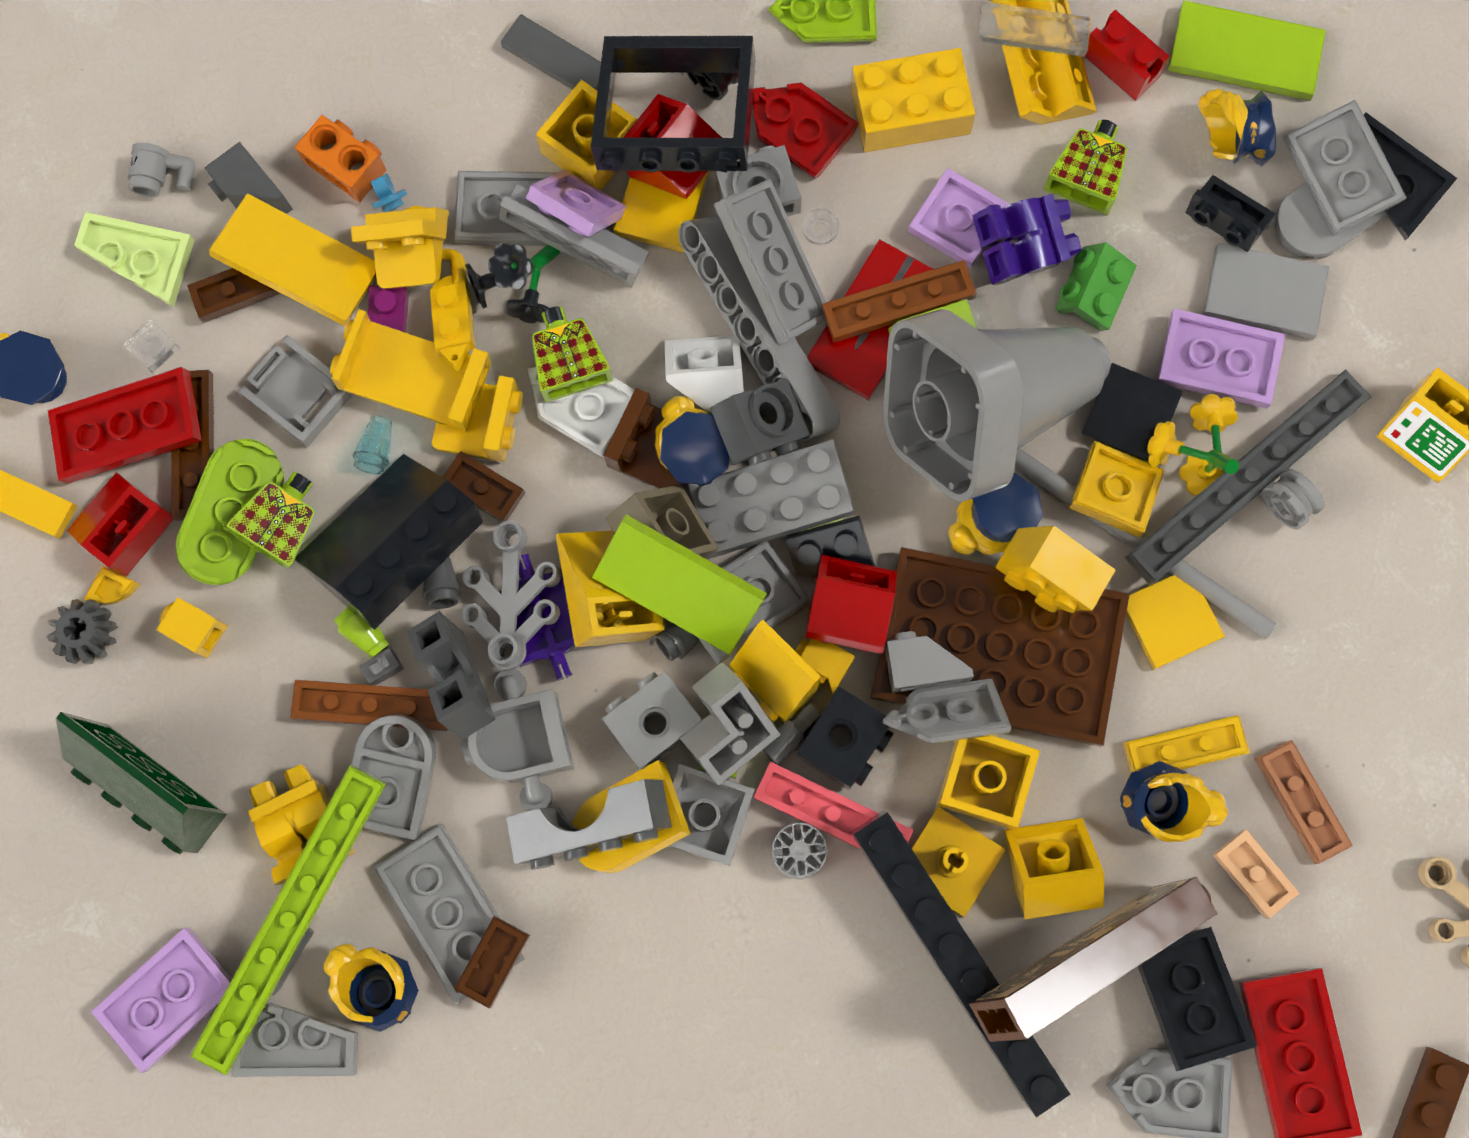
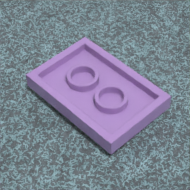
(1221, 358)
(163, 1000)

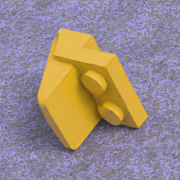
(405, 245)

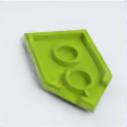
(828, 19)

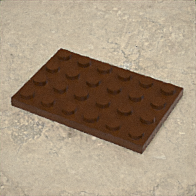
(1046, 665)

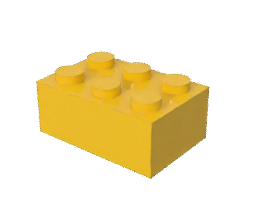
(912, 100)

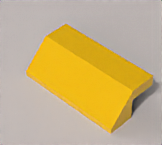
(1047, 83)

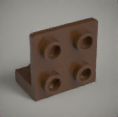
(633, 443)

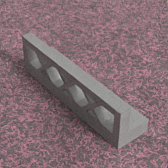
(601, 250)

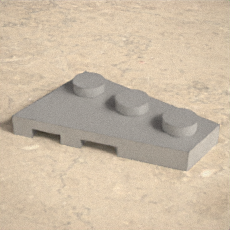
(296, 1045)

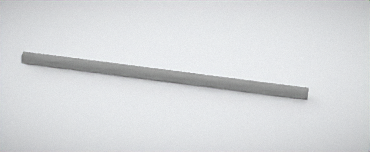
(1210, 589)

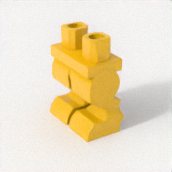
(287, 817)

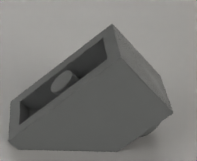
(237, 174)

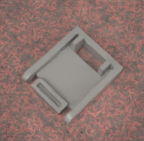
(292, 388)

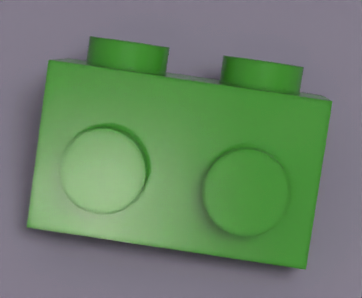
(1096, 285)

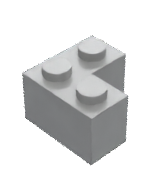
(734, 728)

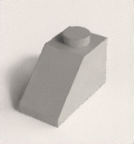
(922, 663)

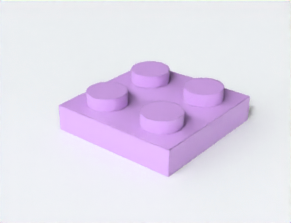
(575, 203)
(947, 218)

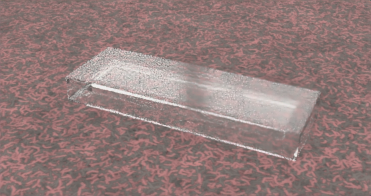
(1033, 29)

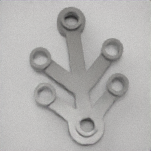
(510, 601)

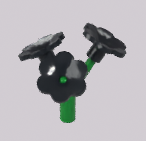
(511, 269)

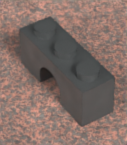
(458, 692)

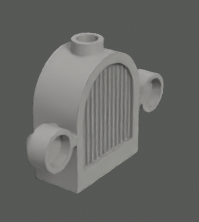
(522, 741)

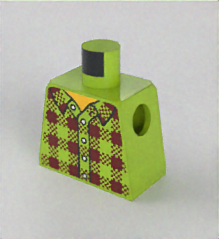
(1090, 168)
(567, 356)
(275, 519)

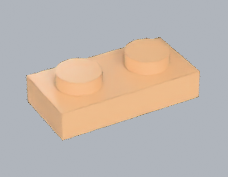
(1256, 874)

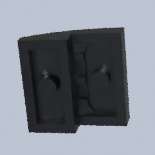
(1130, 410)

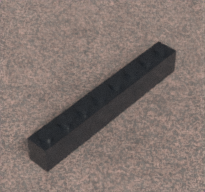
(954, 955)

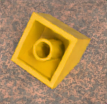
(1055, 868)

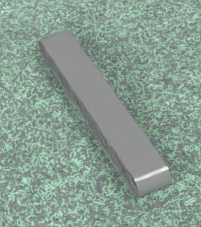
(727, 283)

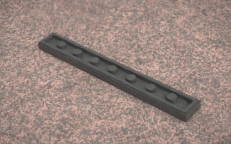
(1256, 470)

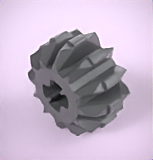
(73, 623)

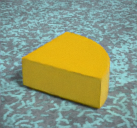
(110, 587)

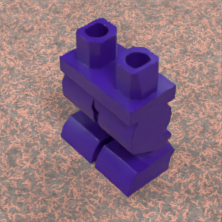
(1039, 236)

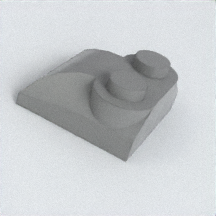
(712, 814)

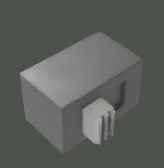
(381, 667)

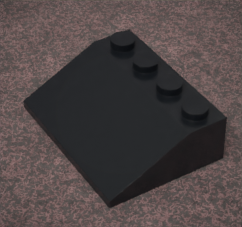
(390, 539)

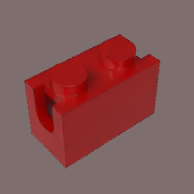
(1126, 55)

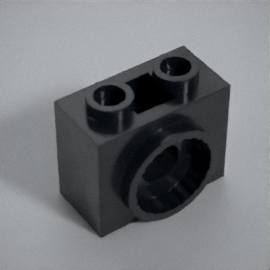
(847, 763)

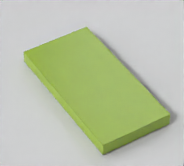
(1247, 50)
(678, 584)

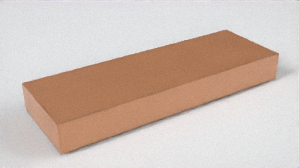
(1303, 802)

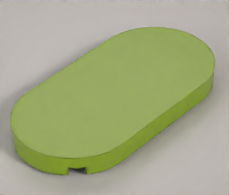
(225, 486)

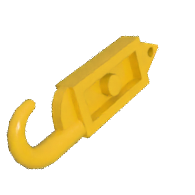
(453, 312)

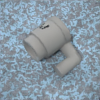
(149, 169)

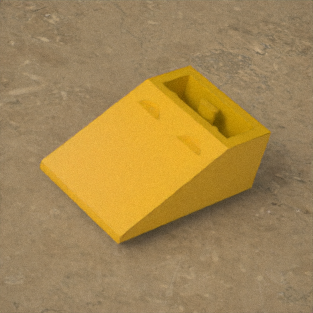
(596, 610)

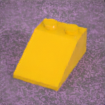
(774, 673)

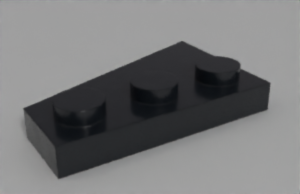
(1418, 175)

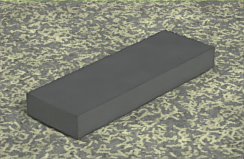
(551, 53)

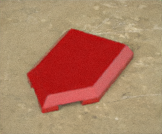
(803, 123)

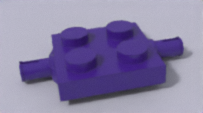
(552, 640)

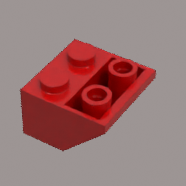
(670, 120)
(120, 525)
(851, 604)

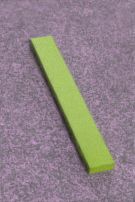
(288, 920)

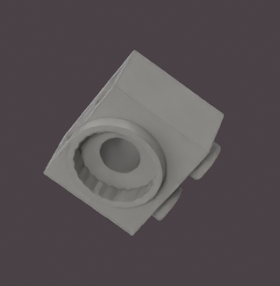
(764, 164)
(655, 697)

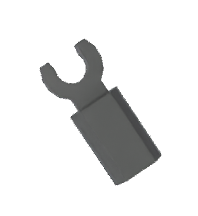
(791, 734)

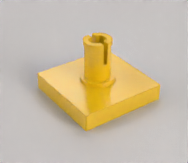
(956, 859)

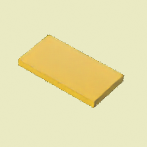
(294, 259)

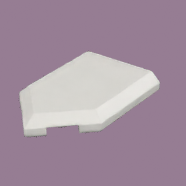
(585, 416)

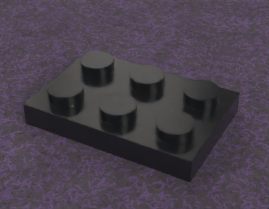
(1196, 1001)

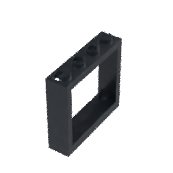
(674, 55)

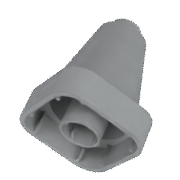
(974, 396)

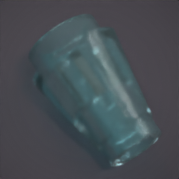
(374, 446)

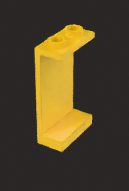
(408, 373)

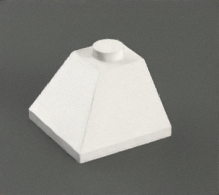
(705, 368)

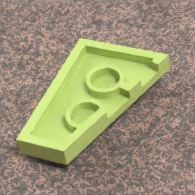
(138, 252)

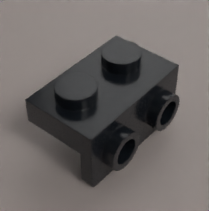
(1229, 213)

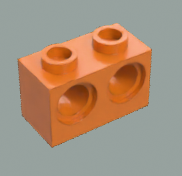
(336, 162)

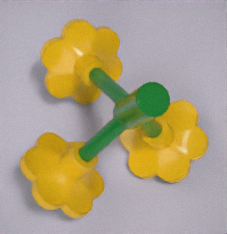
(1201, 466)

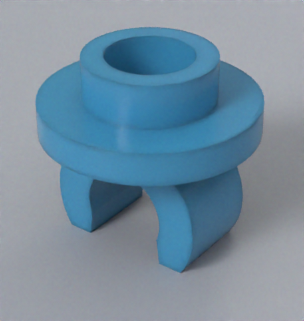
(387, 196)

